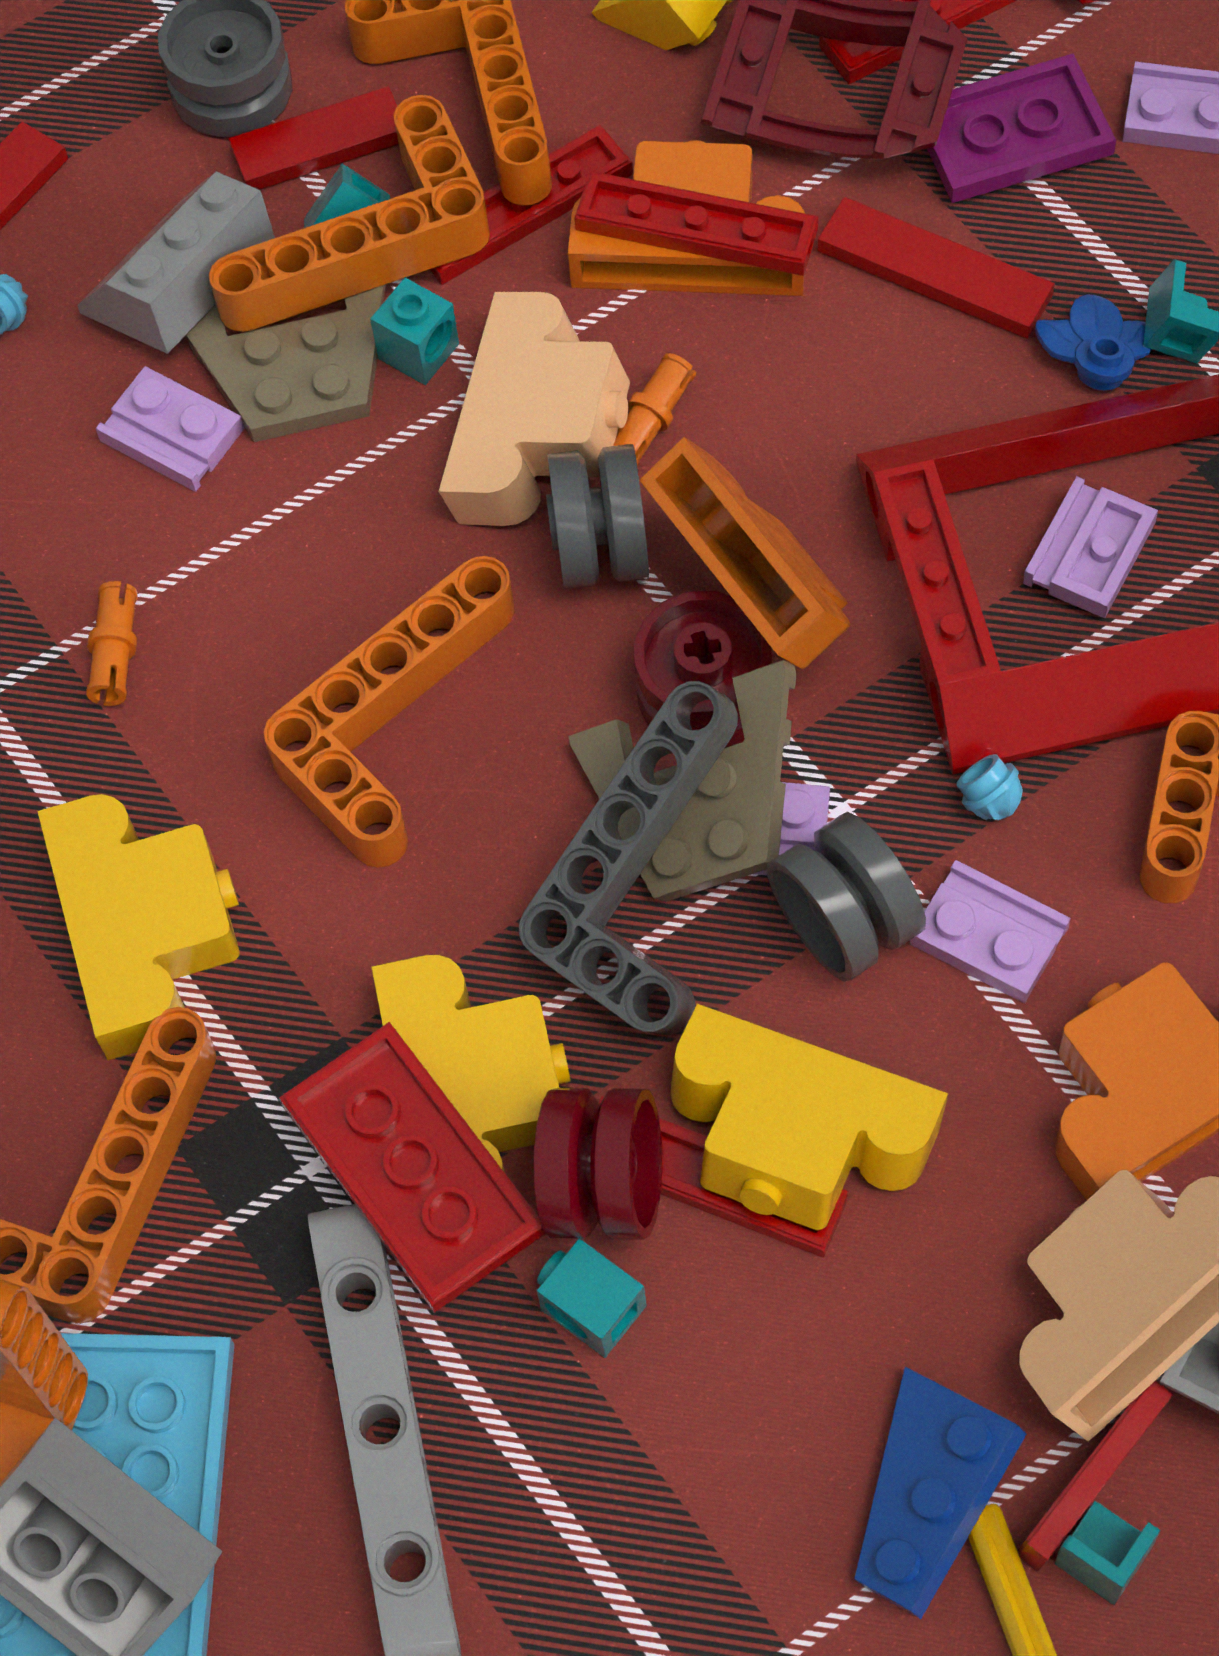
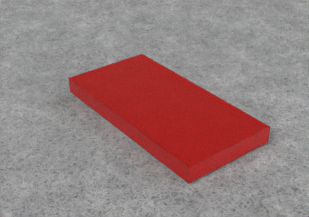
(412, 1166)

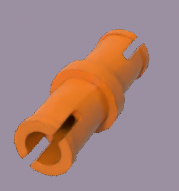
(652, 407)
(112, 643)

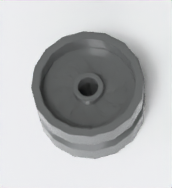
(225, 64)
(597, 516)
(846, 896)

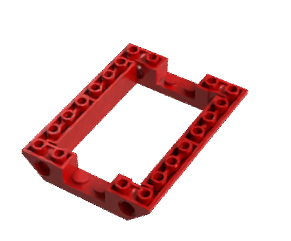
(1059, 699)

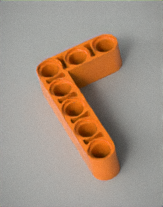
(488, 29)
(367, 246)
(379, 700)
(1177, 833)
(104, 1191)
(37, 1375)

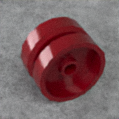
(696, 639)
(598, 1163)

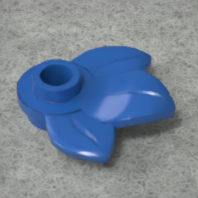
(1095, 341)

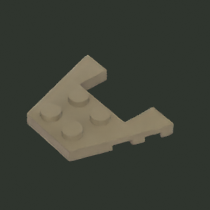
(296, 371)
(737, 809)

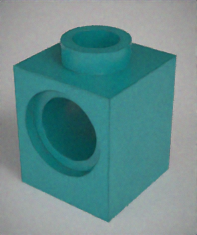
(415, 331)
(590, 1296)

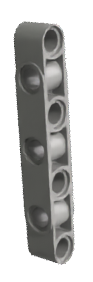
(391, 1476)

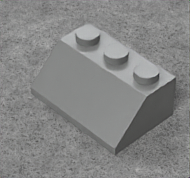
(164, 279)
(94, 1550)

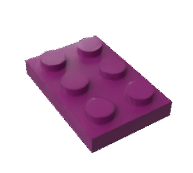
(1019, 129)

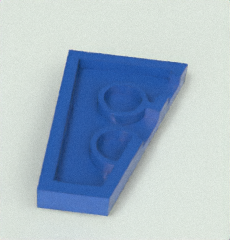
(931, 1489)

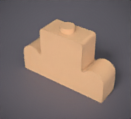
(528, 398)
(1132, 1296)

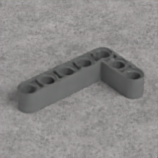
(625, 859)

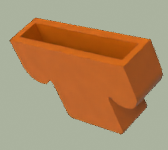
(629, 265)
(749, 554)
(1148, 1079)

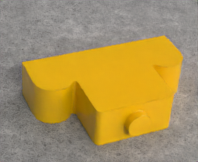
(135, 913)
(484, 1057)
(797, 1118)

